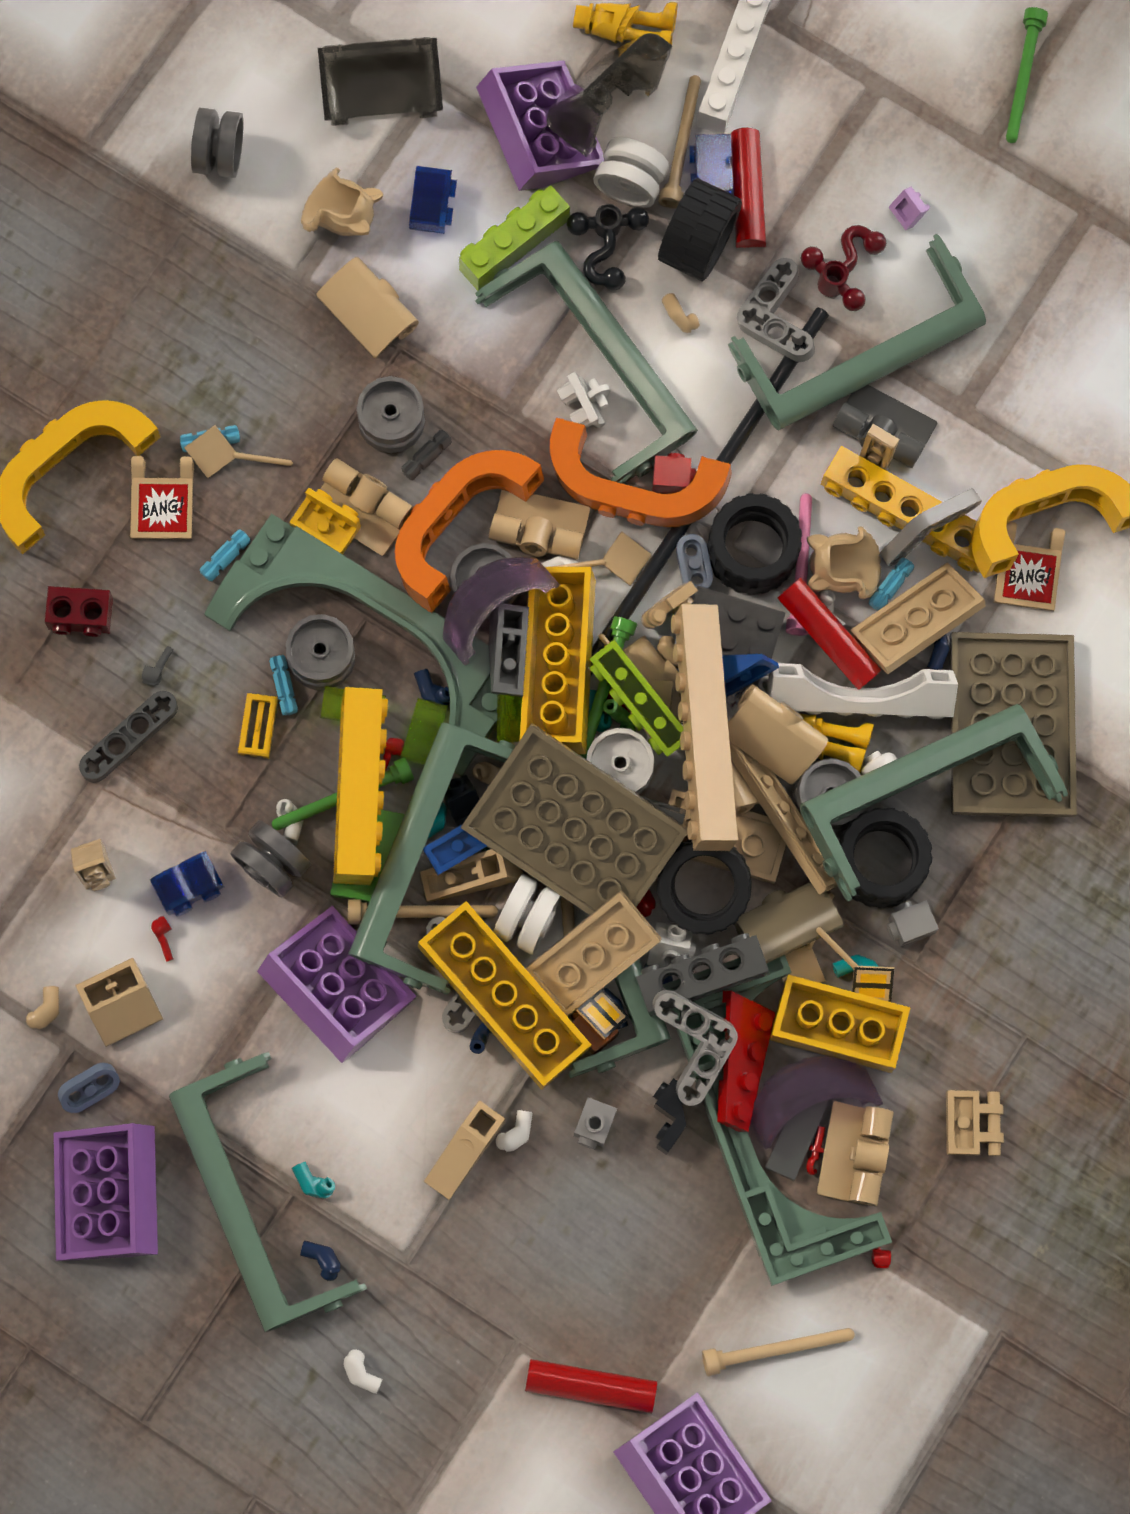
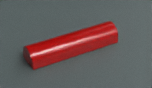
(748, 187)
(829, 633)
(591, 1386)

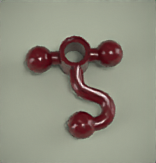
(813, 259)

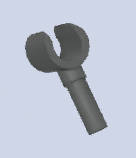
(153, 675)

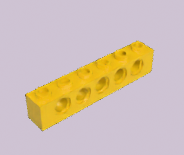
(901, 494)

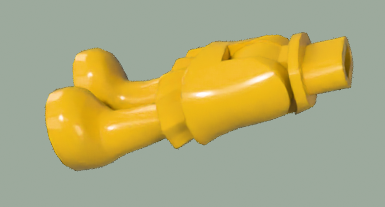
(616, 21)
(858, 736)

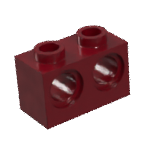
(80, 602)

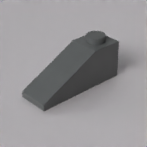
(508, 649)

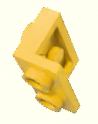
(326, 520)

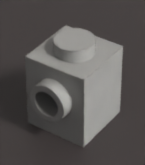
(911, 923)
(594, 1123)

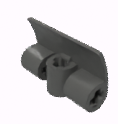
(871, 407)

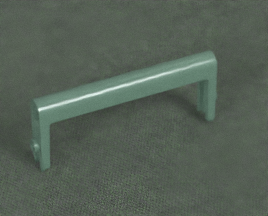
(613, 344)
(874, 363)
(916, 768)
(407, 849)
(649, 1029)
(230, 1204)

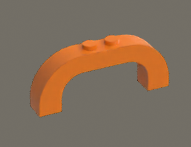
(445, 500)
(628, 501)

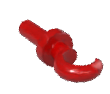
(816, 1150)

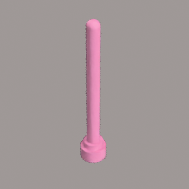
(792, 625)

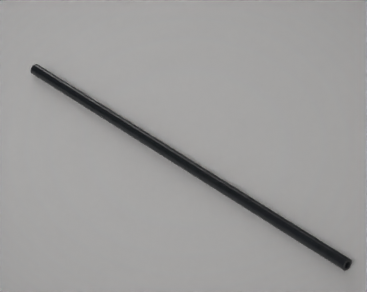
(727, 455)

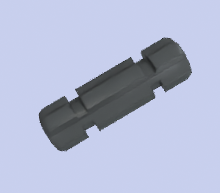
(426, 454)

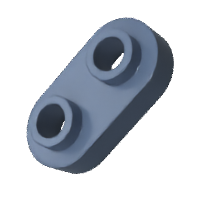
(695, 565)
(88, 1087)

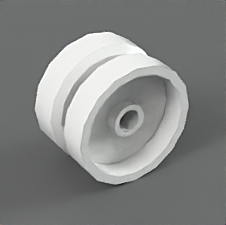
(631, 172)
(627, 745)
(530, 915)

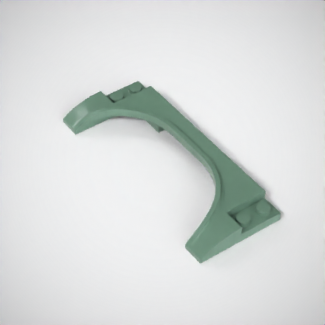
(293, 558)
(784, 1233)

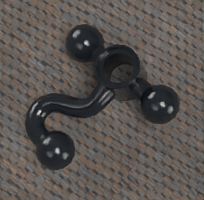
(579, 224)

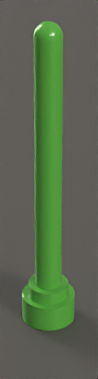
(1034, 21)
(621, 632)
(397, 773)

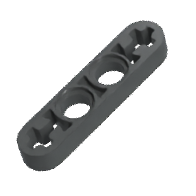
(132, 740)

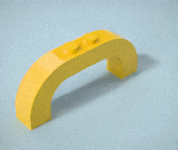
(52, 446)
(1080, 483)

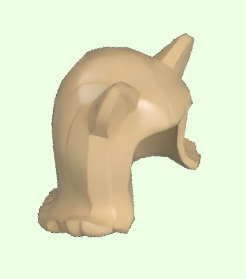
(340, 206)
(845, 563)

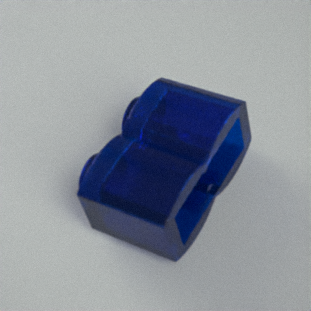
(431, 200)
(187, 883)

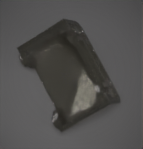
(628, 68)
(380, 79)

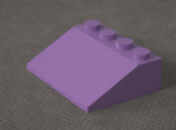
(518, 110)
(329, 989)
(105, 1192)
(691, 1465)

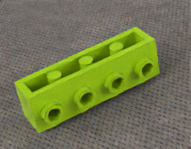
(514, 237)
(639, 696)

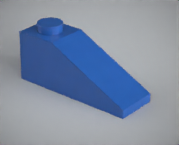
(744, 670)

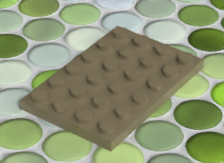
(1003, 672)
(573, 824)

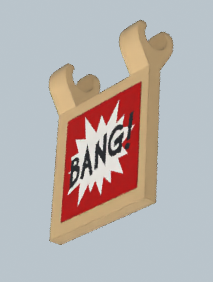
(161, 505)
(1034, 574)

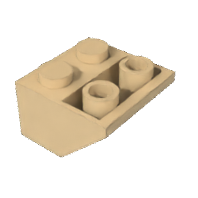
(119, 1002)

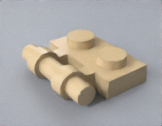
(671, 602)
(964, 1123)

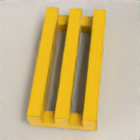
(254, 751)

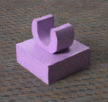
(908, 208)

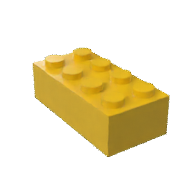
(840, 1023)

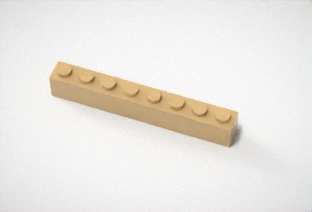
(705, 728)

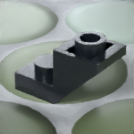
(461, 798)
(671, 1106)

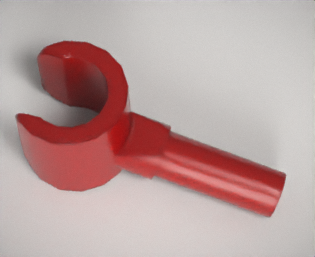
(393, 747)
(160, 927)
(881, 1258)

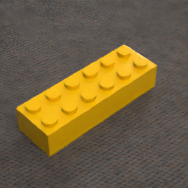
(559, 657)
(357, 787)
(504, 995)

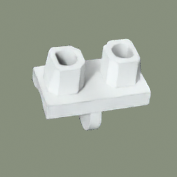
(576, 390)

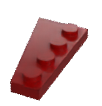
(745, 1062)

